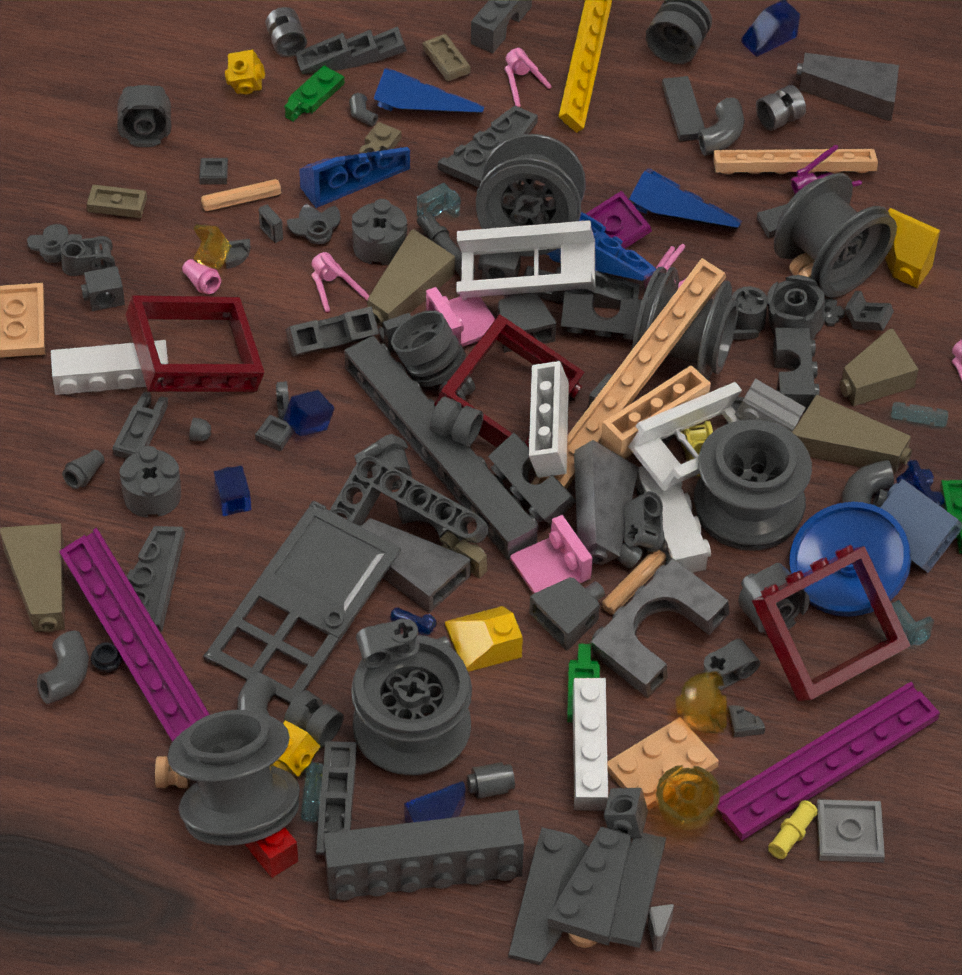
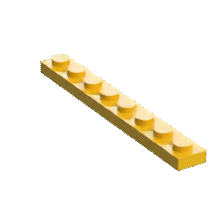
(584, 63)

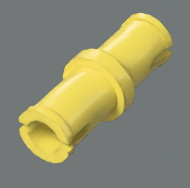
(792, 829)

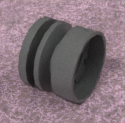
(678, 30)
(428, 348)

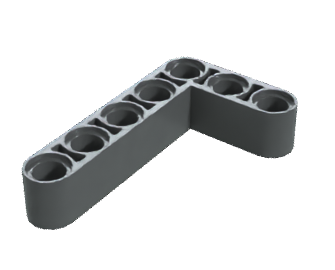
(406, 495)

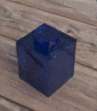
(309, 413)
(232, 490)

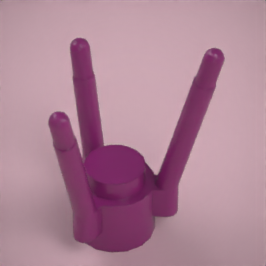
(804, 178)

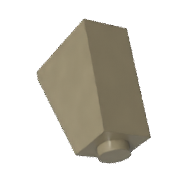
(879, 371)

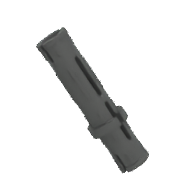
(440, 236)

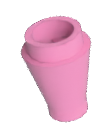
(203, 277)

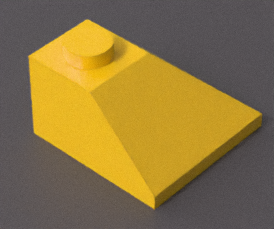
(912, 249)
(486, 638)

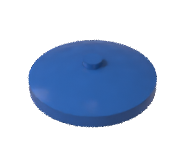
(855, 525)

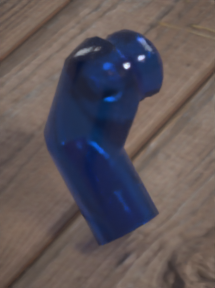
(424, 624)

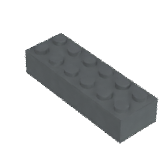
(423, 855)

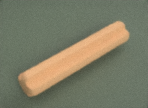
(241, 195)
(633, 581)

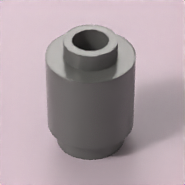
(491, 780)

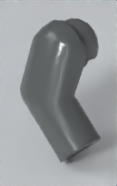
(359, 111)

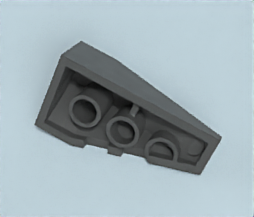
(551, 869)

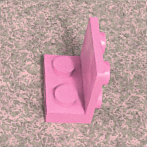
(467, 318)
(554, 558)

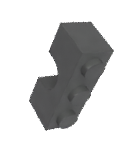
(491, 22)
(580, 315)
(332, 331)
(795, 351)
(546, 499)

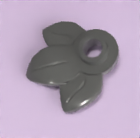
(315, 225)
(50, 242)

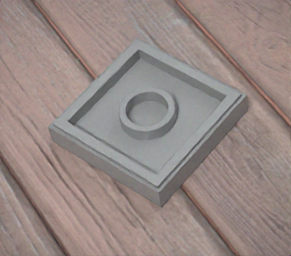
(850, 831)

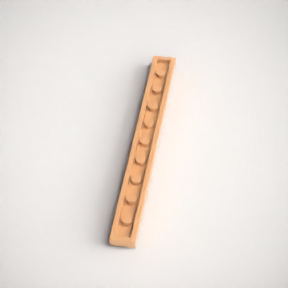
(643, 360)

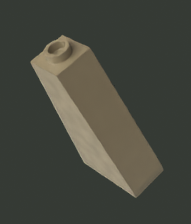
(413, 270)
(849, 437)
(38, 572)

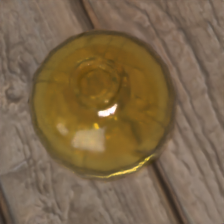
(703, 703)
(687, 797)

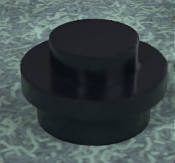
(106, 657)

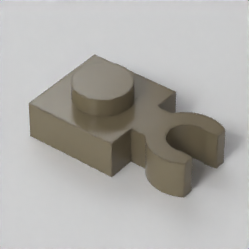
(381, 138)
(476, 554)

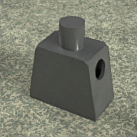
(530, 315)
(567, 609)

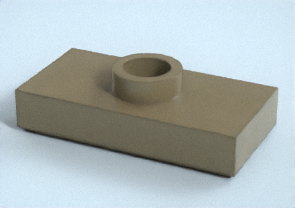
(446, 57)

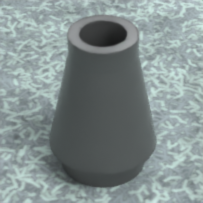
(81, 470)

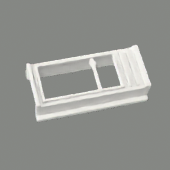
(577, 258)
(653, 452)

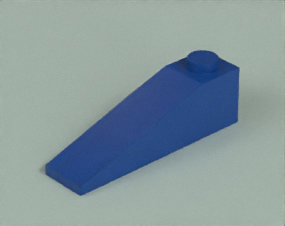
(409, 93)
(344, 175)
(664, 197)
(611, 256)

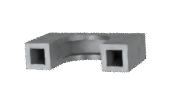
(670, 590)

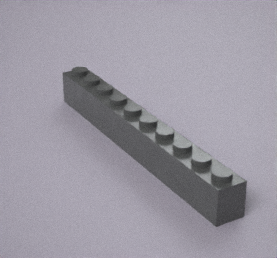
(450, 461)

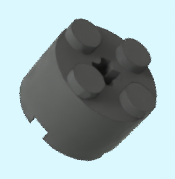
(144, 115)
(378, 232)
(796, 304)
(150, 482)
(788, 607)

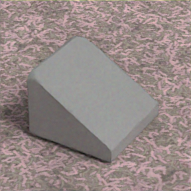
(659, 923)

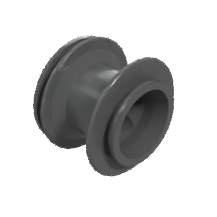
(530, 159)
(835, 235)
(708, 336)
(768, 496)
(427, 683)
(236, 788)

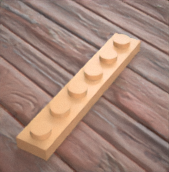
(792, 160)

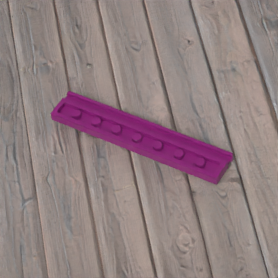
(134, 633)
(826, 760)

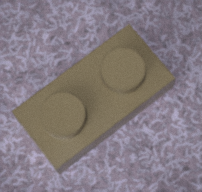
(116, 201)

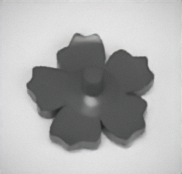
(833, 312)

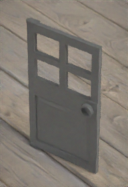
(317, 577)

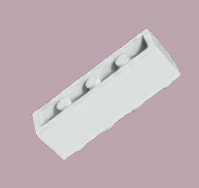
(100, 368)
(549, 419)
(680, 528)
(590, 744)

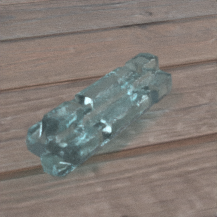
(919, 414)
(311, 793)

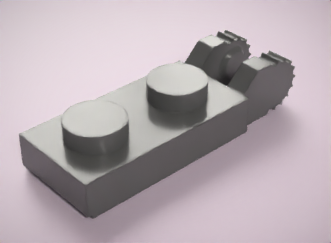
(140, 426)

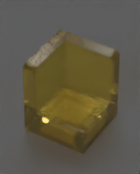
(213, 247)

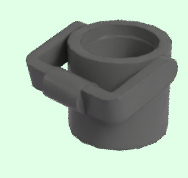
(751, 312)
(390, 451)

